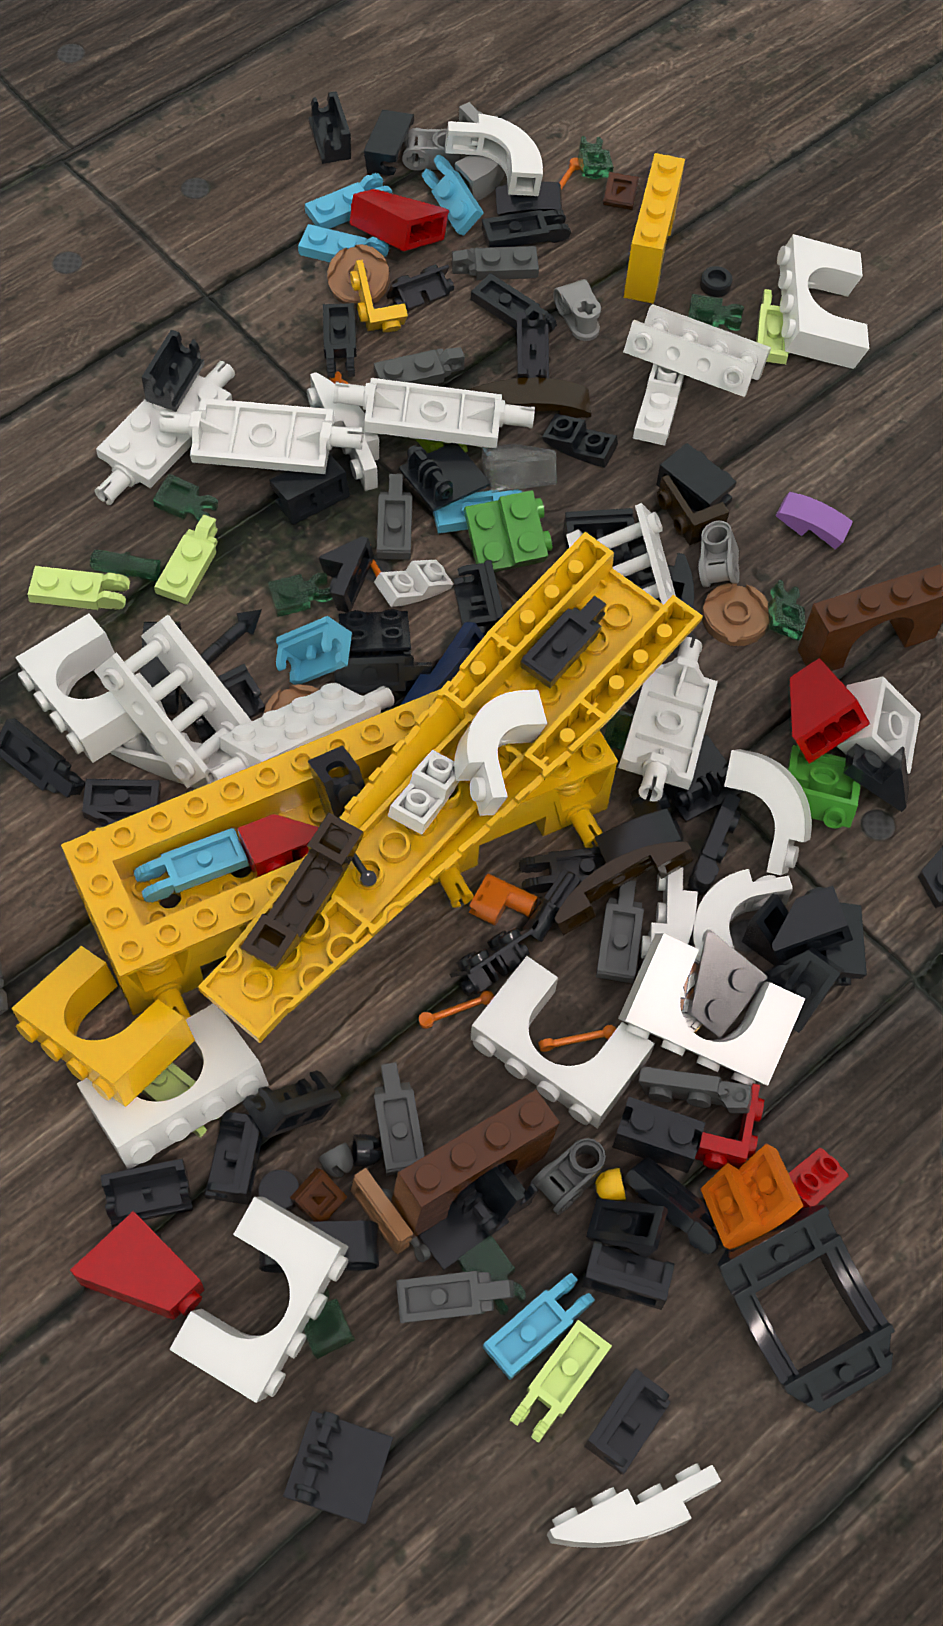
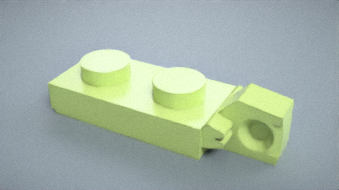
(189, 562)

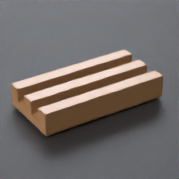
(381, 1211)

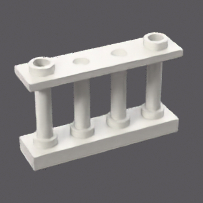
(697, 350)
(648, 527)
(198, 682)

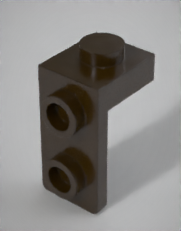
(684, 520)

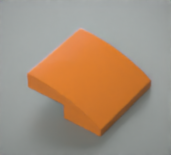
(751, 1198)

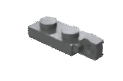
(500, 261)
(423, 367)
(394, 521)
(620, 936)
(697, 1089)
(397, 1121)
(450, 1295)

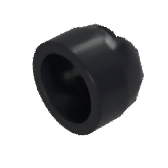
(363, 1150)

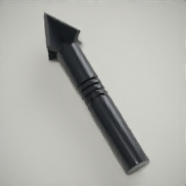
(246, 622)

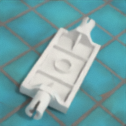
(433, 411)
(261, 435)
(141, 451)
(669, 723)
(296, 725)

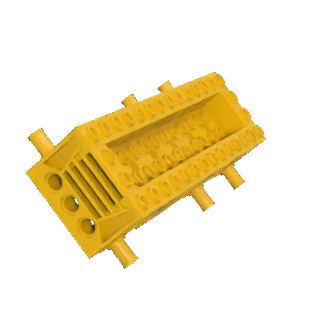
(161, 949)

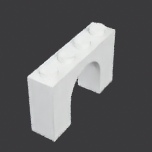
(807, 326)
(54, 668)
(748, 1051)
(226, 1080)
(586, 1088)
(251, 1361)

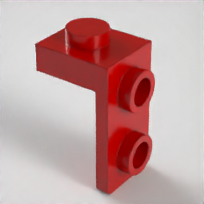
(718, 1150)
(816, 1178)

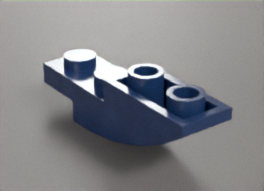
(449, 664)

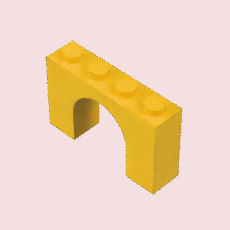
(653, 228)
(115, 1065)

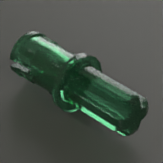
(125, 564)

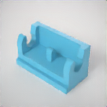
(314, 650)

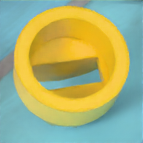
(610, 1185)

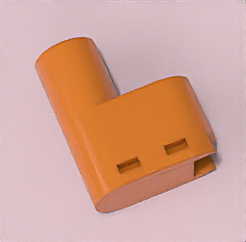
(498, 894)

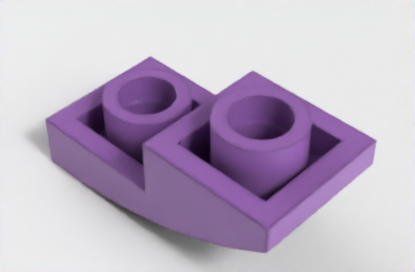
(806, 514)

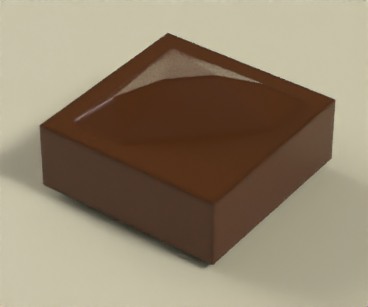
(620, 190)
(318, 1196)

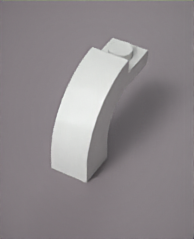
(503, 144)
(502, 721)
(783, 796)
(732, 898)

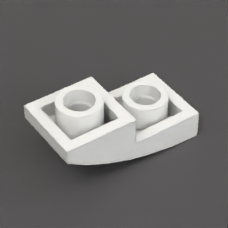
(417, 583)
(426, 794)

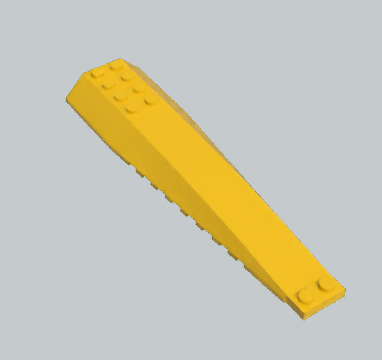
(629, 648)

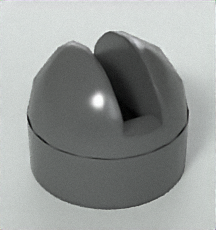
(337, 1160)

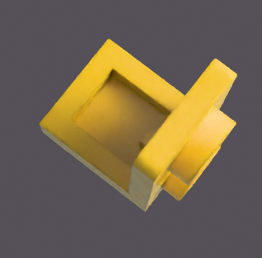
(385, 318)

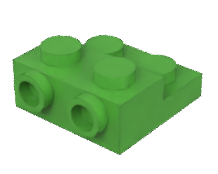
(508, 531)
(829, 791)

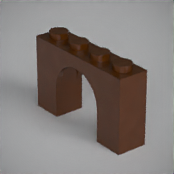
(909, 603)
(513, 1136)

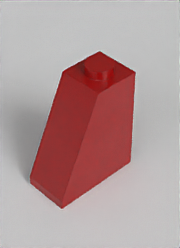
(398, 219)
(822, 711)
(140, 1271)

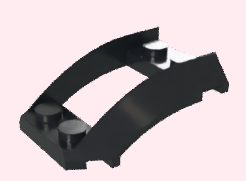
(779, 1254)

